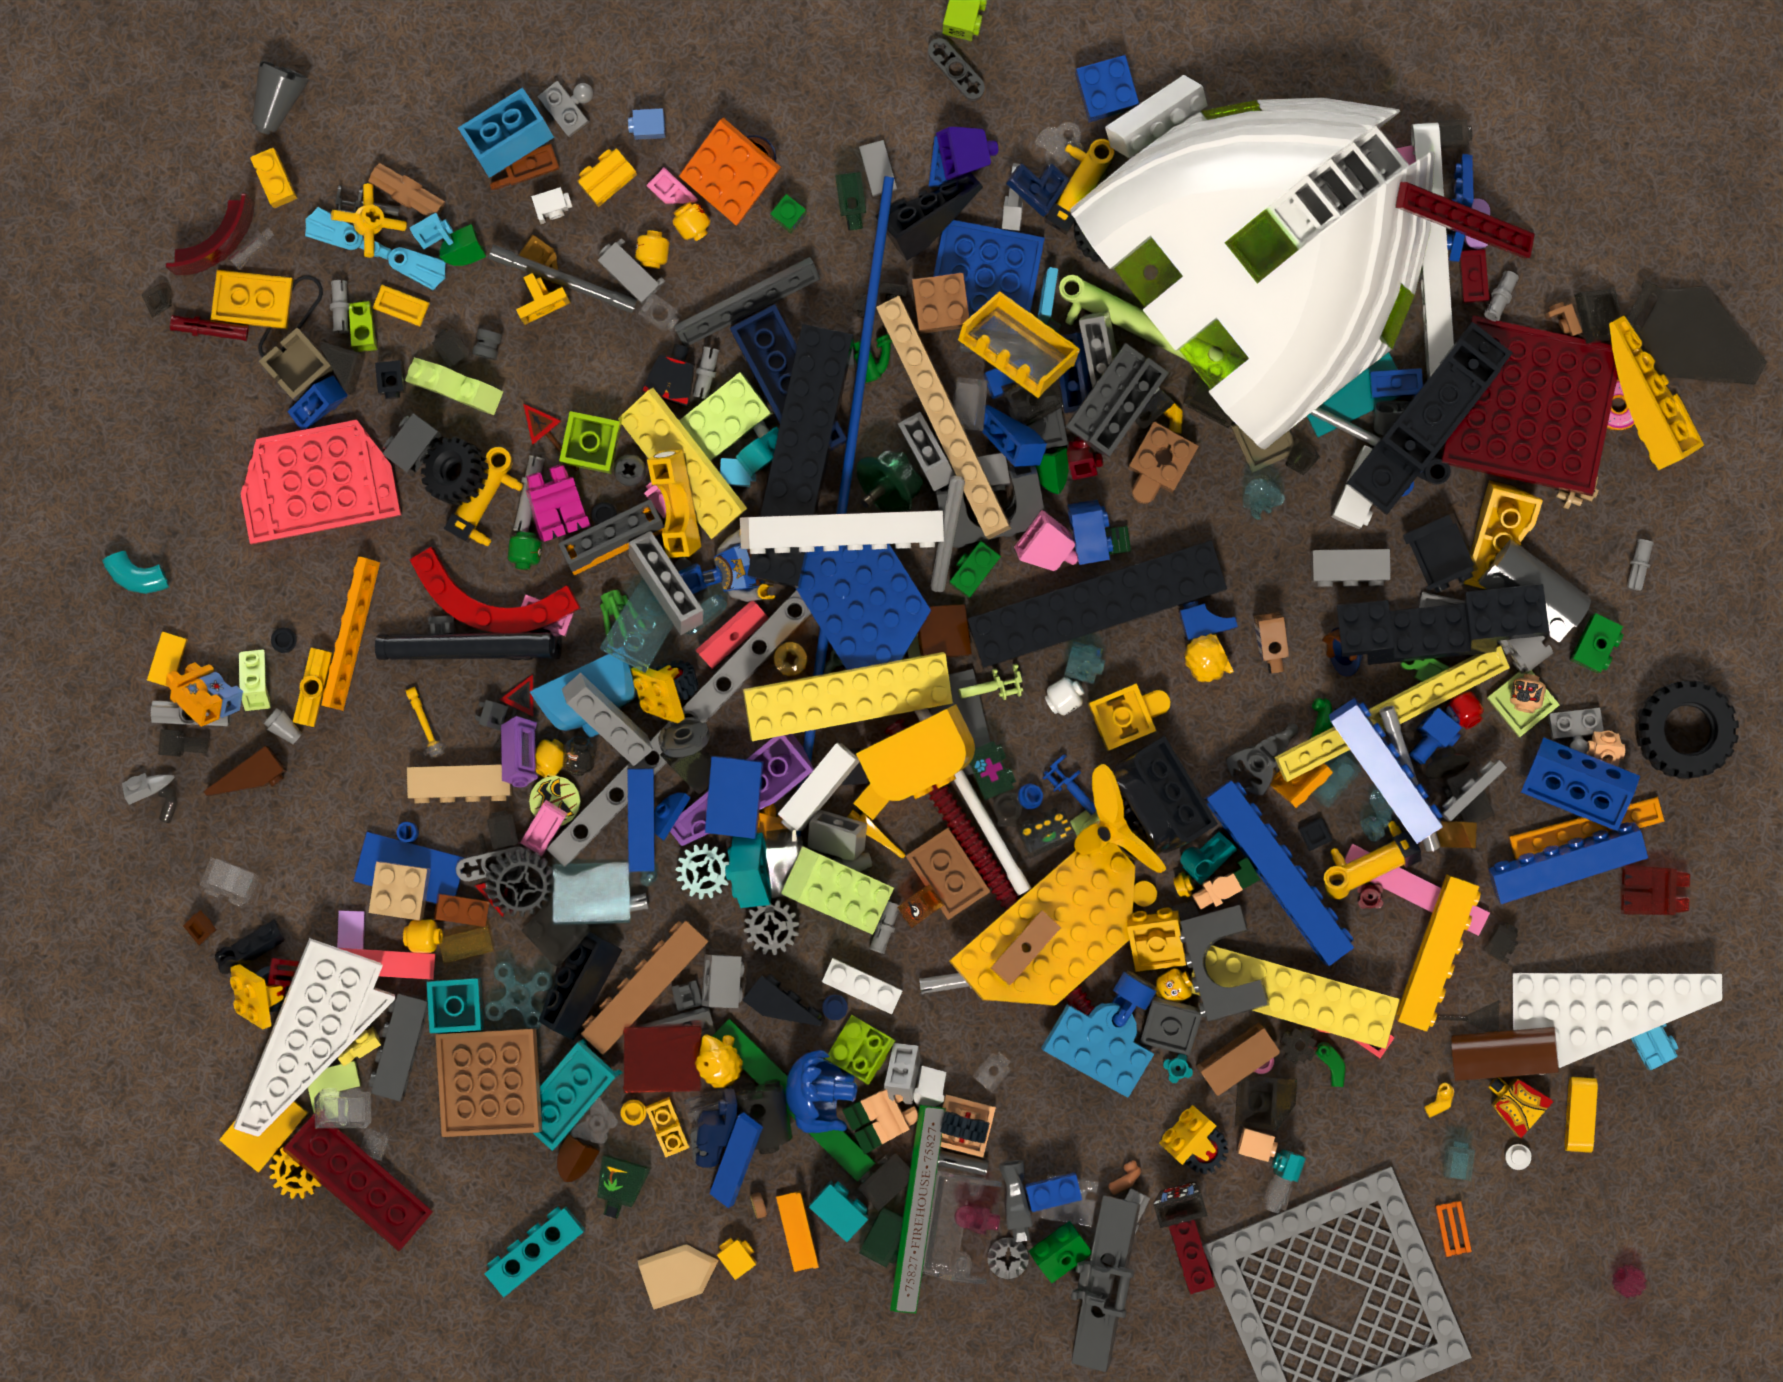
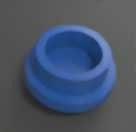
(1030, 796)

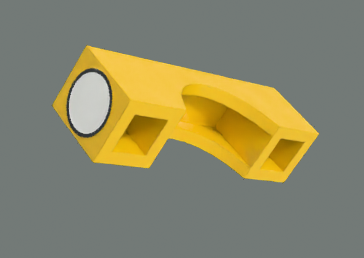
(681, 529)

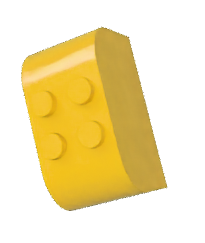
(919, 756)

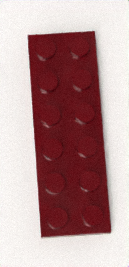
(358, 1182)

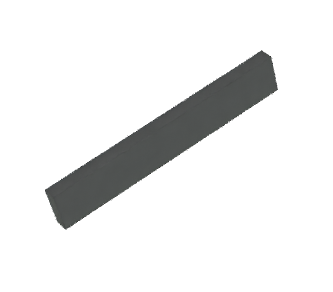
(747, 302)

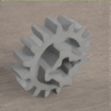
(783, 925)

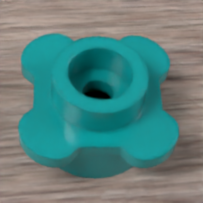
(1184, 1071)

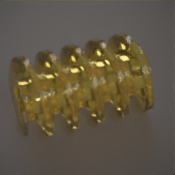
(781, 655)

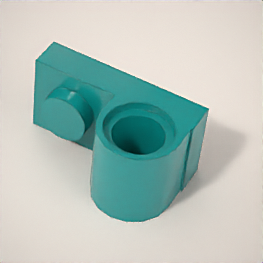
(759, 452)

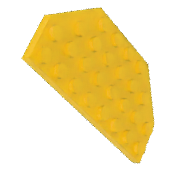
(1091, 904)

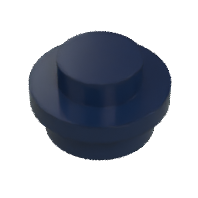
(834, 1007)

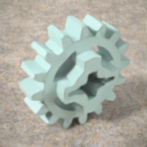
(692, 865)

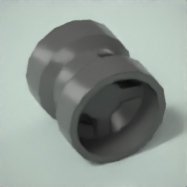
(487, 344)

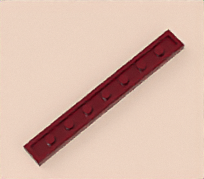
(1464, 220)

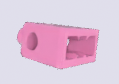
(1046, 543)

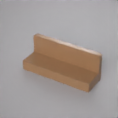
(1238, 1059)

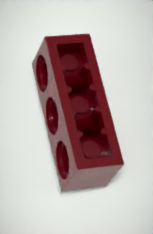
(1191, 1256)

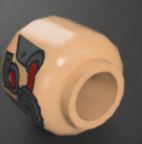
(1527, 693)

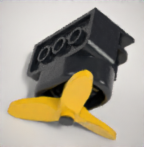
(1145, 806)

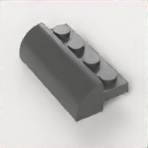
(1116, 400)
(1518, 567)

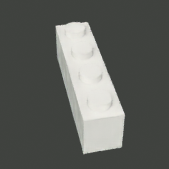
(1156, 116)

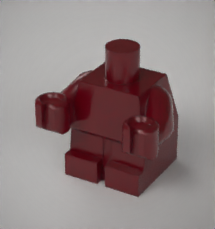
(1081, 461)

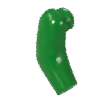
(1323, 720)
(1334, 1062)

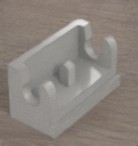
(903, 1072)

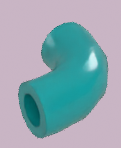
(134, 577)

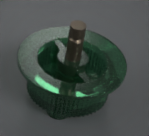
(888, 482)

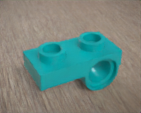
(1208, 859)
(1288, 1165)

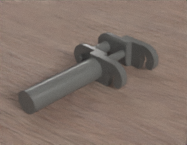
(386, 209)

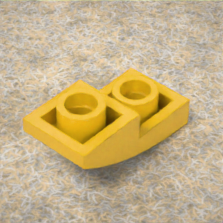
(667, 1127)

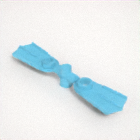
(417, 266)

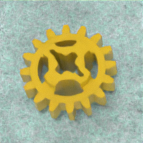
(304, 1181)

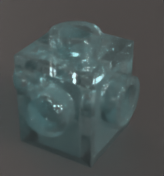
(1084, 662)

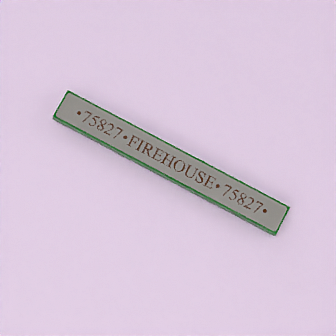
(917, 1209)

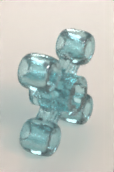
(509, 1002)

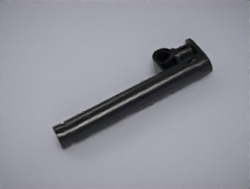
(468, 646)

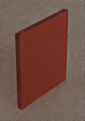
(661, 1059)

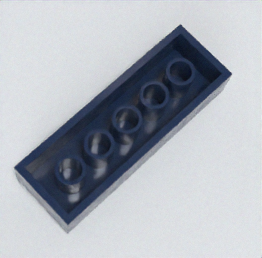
(771, 357)

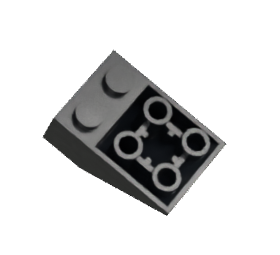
(774, 1002)

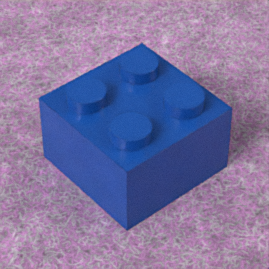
(1106, 88)

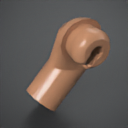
(1127, 1180)

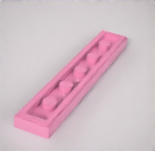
(1416, 889)

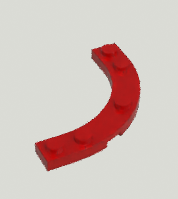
(487, 617)

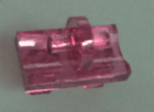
(976, 1218)

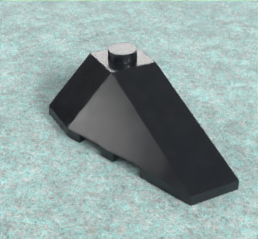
(921, 220)

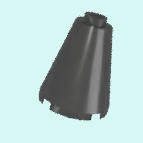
(275, 95)

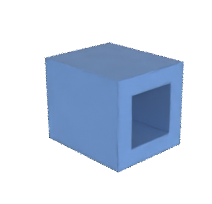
(647, 124)

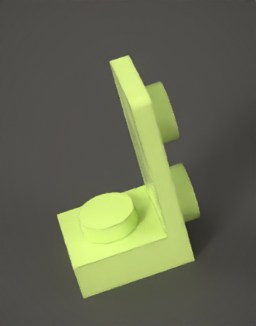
(253, 680)

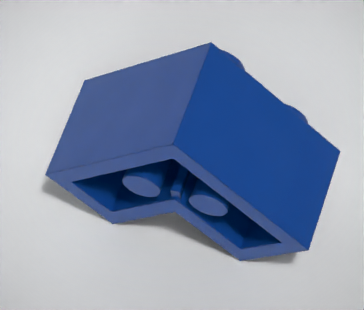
(1088, 529)

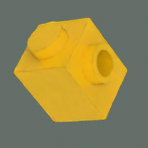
(736, 1257)

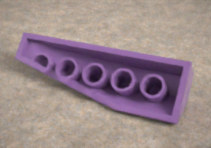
(783, 769)

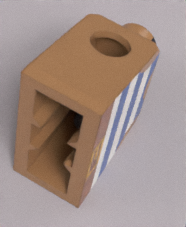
(1271, 629)

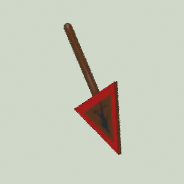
(540, 425)

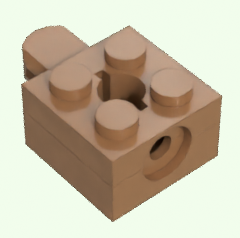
(1160, 462)

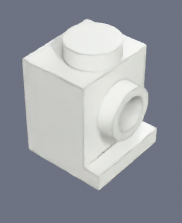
(551, 204)

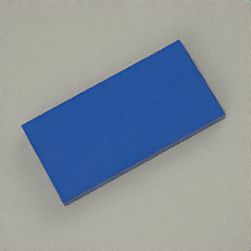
(385, 849)

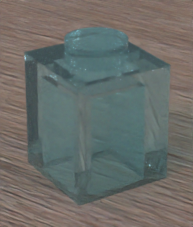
(1458, 1161)

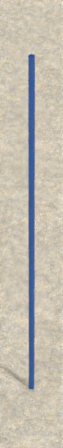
(856, 408)

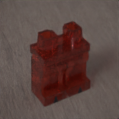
(1661, 892)

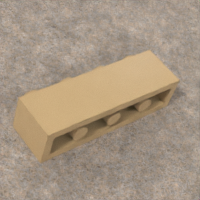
(457, 781)

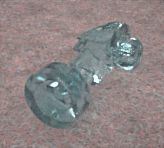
(1374, 826)

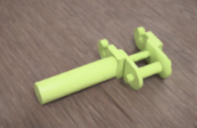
(994, 685)

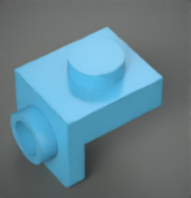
(432, 230)

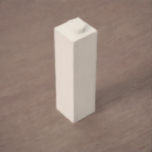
(818, 787)

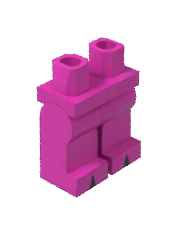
(554, 496)

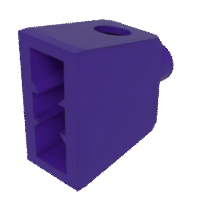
(964, 150)

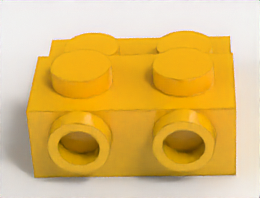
(1156, 940)

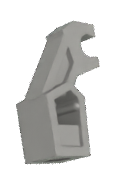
(1012, 209)

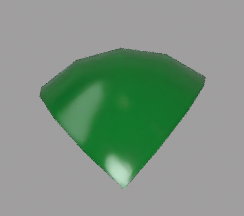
(464, 249)
(1054, 470)

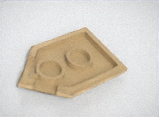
(676, 1274)

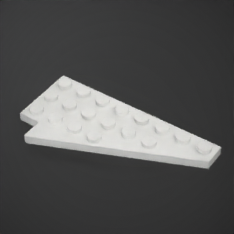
(1606, 1008)
(320, 1017)

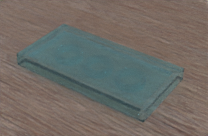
(638, 629)

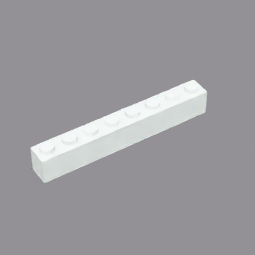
(841, 529)

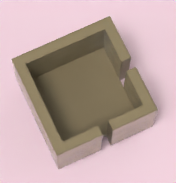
(298, 366)

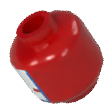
(1465, 709)

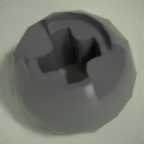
(632, 460)

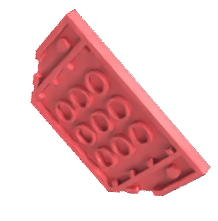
(316, 482)

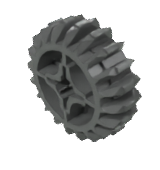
(538, 888)

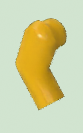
(1175, 416)
(1443, 1100)

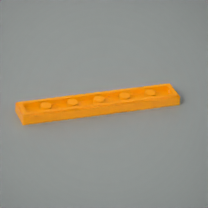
(1641, 813)

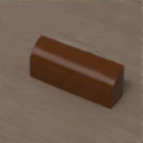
(1504, 1053)

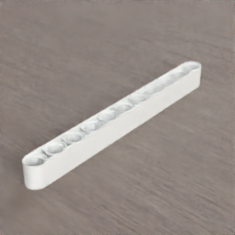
(1435, 267)

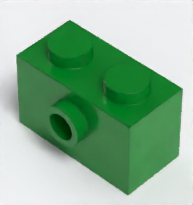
(974, 569)
(1597, 643)
(1061, 1244)

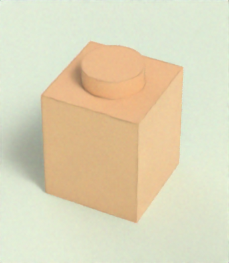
(1257, 1144)

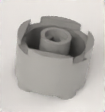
(1526, 652)

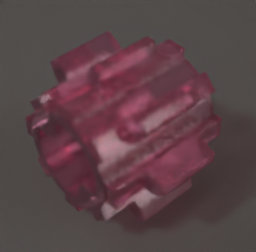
(1629, 1281)

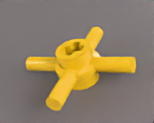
(368, 220)

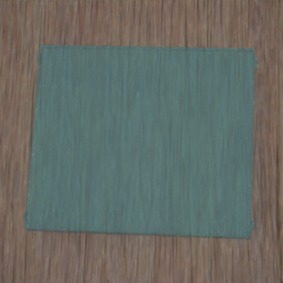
(591, 893)

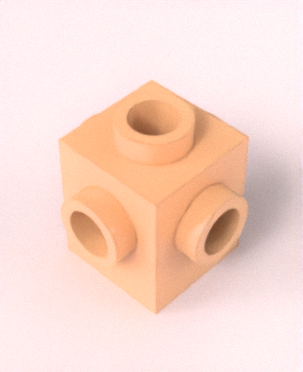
(1606, 747)

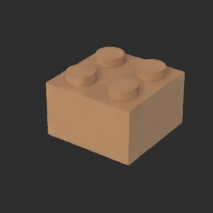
(940, 302)

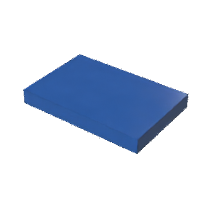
(734, 797)

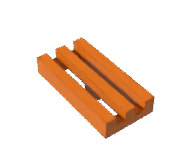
(1467, 1248)

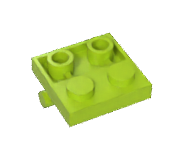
(860, 1049)

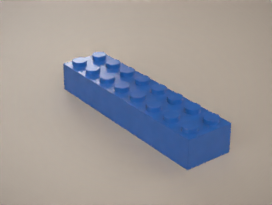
(1278, 872)

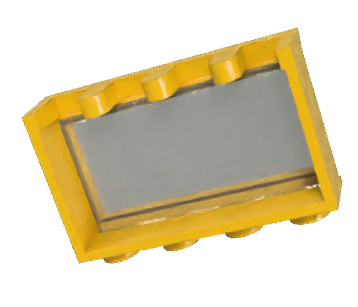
(1018, 344)

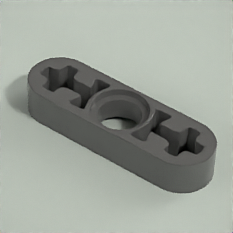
(973, 79)

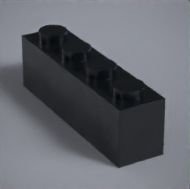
(578, 984)

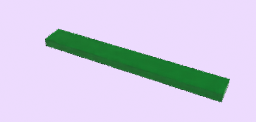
(762, 1069)

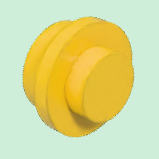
(1184, 884)
(633, 1112)

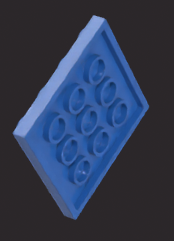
(990, 262)

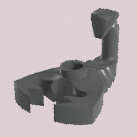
(1261, 759)

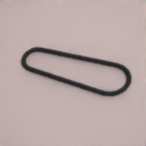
(305, 317)

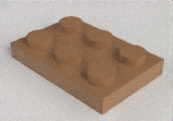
(949, 873)

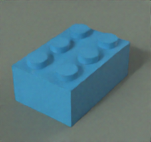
(506, 132)

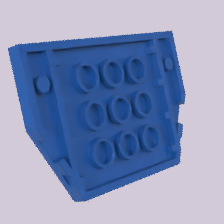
(863, 603)

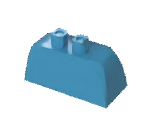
(606, 673)

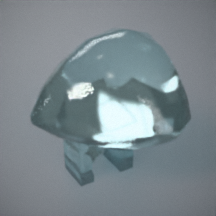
(1262, 494)

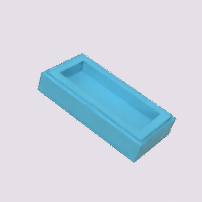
(1047, 295)

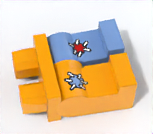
(203, 691)

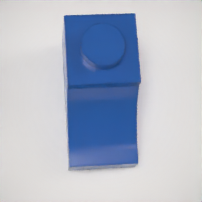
(317, 402)
(1200, 622)

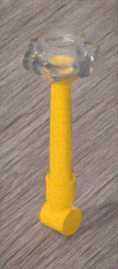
(434, 748)

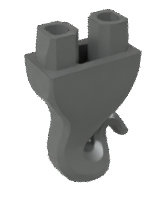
(1016, 1201)

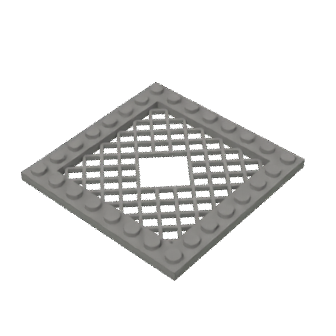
(1313, 1213)

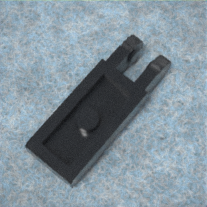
(250, 947)

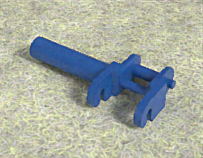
(1072, 787)

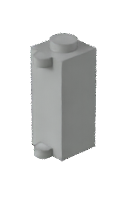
(628, 272)

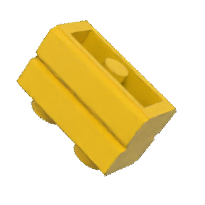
(606, 177)
(273, 178)

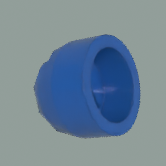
(403, 832)

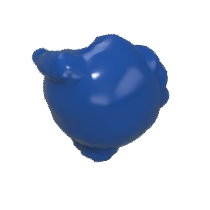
(814, 1090)

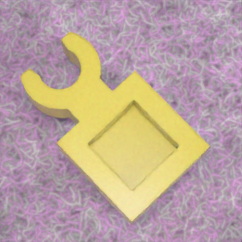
(363, 1044)

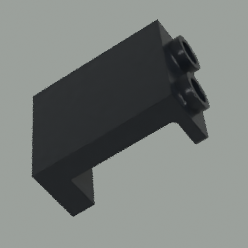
(1441, 552)

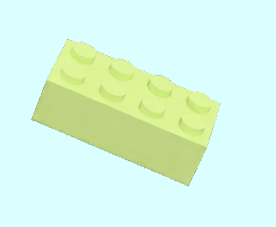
(837, 890)

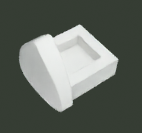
(929, 1087)

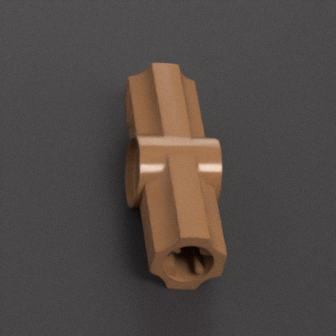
(406, 191)

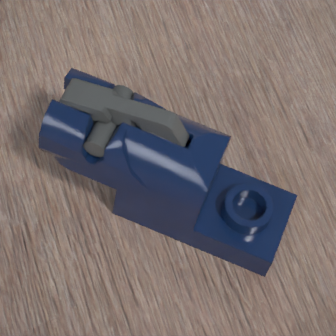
(714, 1131)

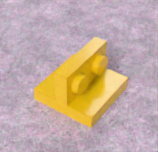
(543, 300)

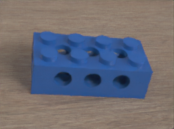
(1580, 784)

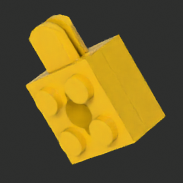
(1127, 715)

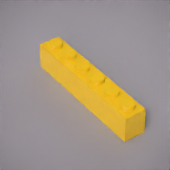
(1437, 953)

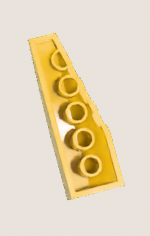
(1656, 412)

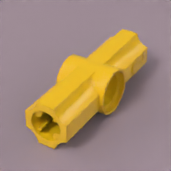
(316, 669)

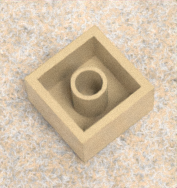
(399, 890)

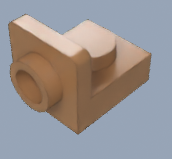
(1568, 322)

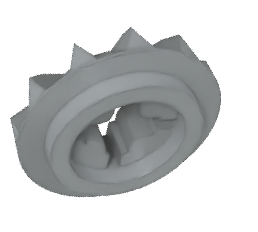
(999, 1249)

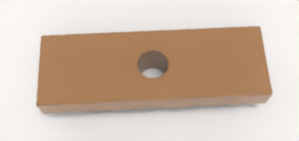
(1036, 937)

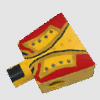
(1518, 1104)

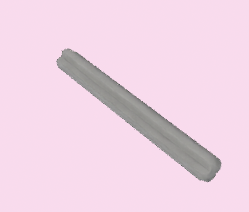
(950, 521)

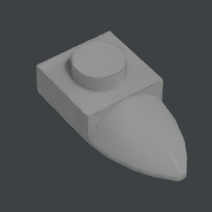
(144, 786)

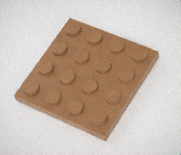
(488, 1082)

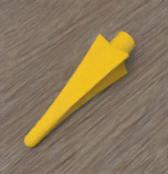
(873, 832)

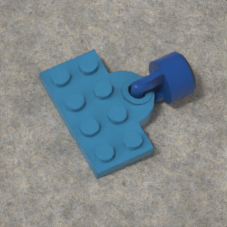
(1104, 1040)

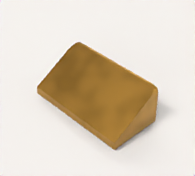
(1457, 834)

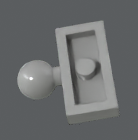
(565, 108)
(1575, 725)

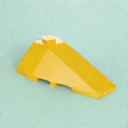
(1503, 516)

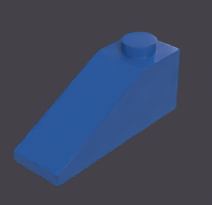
(1013, 439)

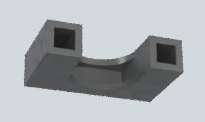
(1020, 513)
(1199, 936)

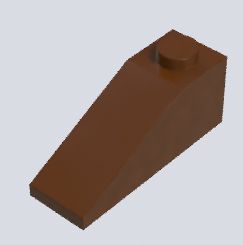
(255, 772)

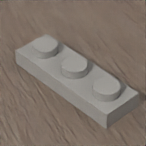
(1472, 789)

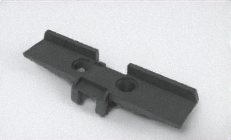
(1114, 1236)

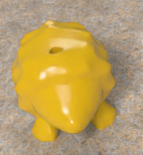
(1207, 658)
(719, 1061)

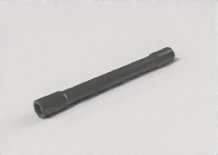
(511, 259)

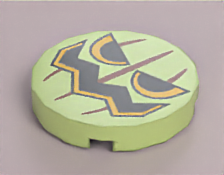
(558, 792)

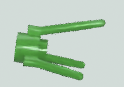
(612, 603)

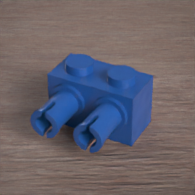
(1437, 732)

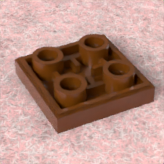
(945, 632)

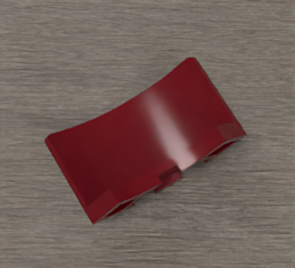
(220, 243)

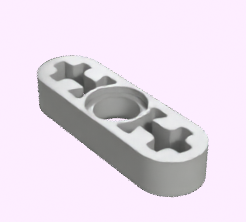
(472, 862)

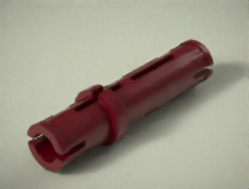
(206, 327)

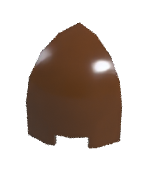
(575, 1159)

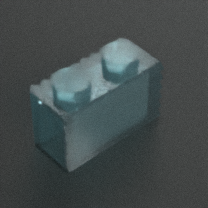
(1344, 772)

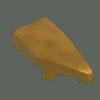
(539, 252)

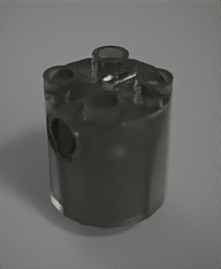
(769, 1108)

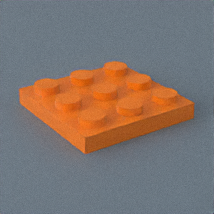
(730, 171)

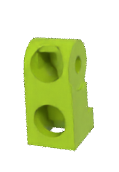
(362, 327)

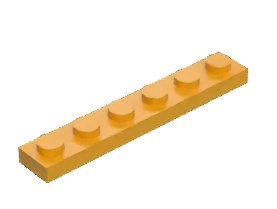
(350, 633)

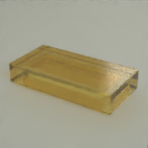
(466, 944)

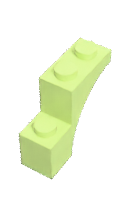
(454, 385)

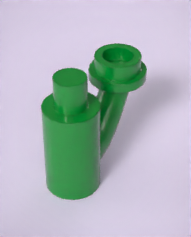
(874, 369)

